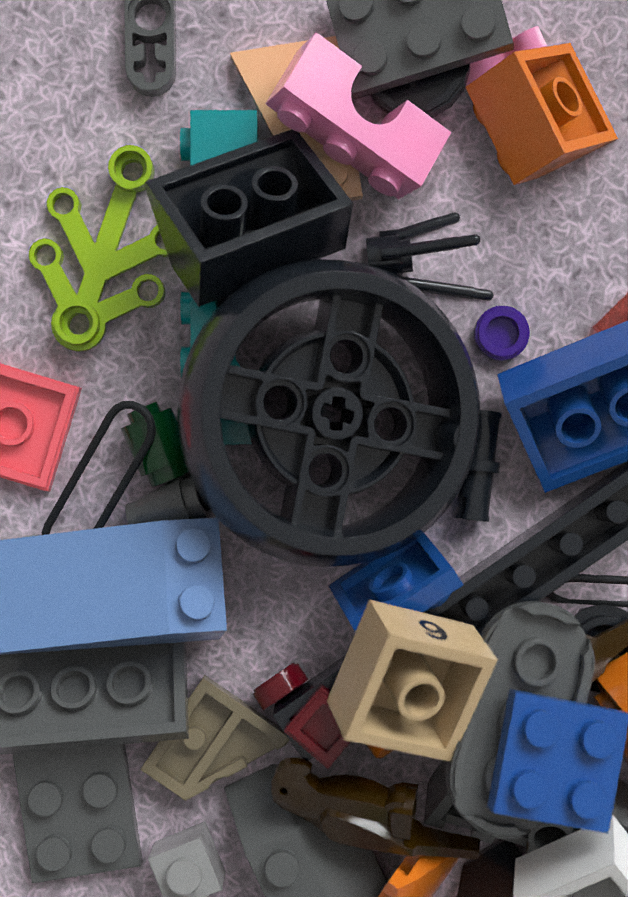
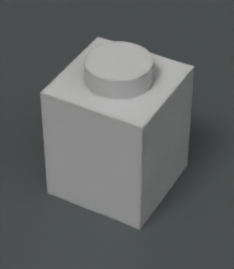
(187, 863)

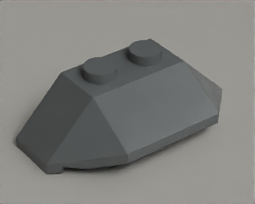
(291, 853)

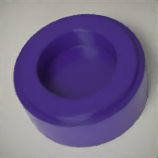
(501, 333)

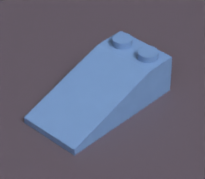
(112, 587)

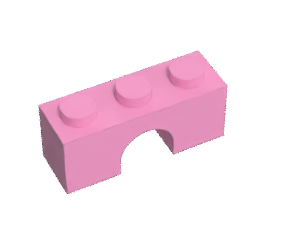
(318, 101)

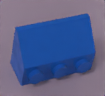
(572, 407)

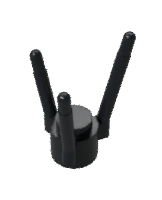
(395, 251)

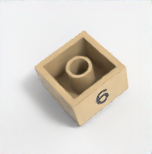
(410, 681)

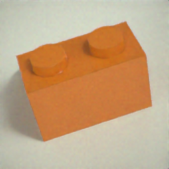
(540, 111)

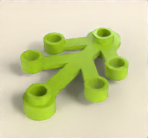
(100, 259)

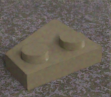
(221, 742)

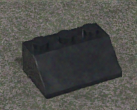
(248, 214)

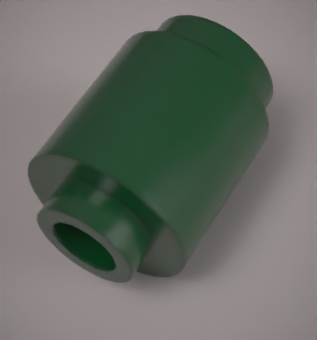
(165, 457)

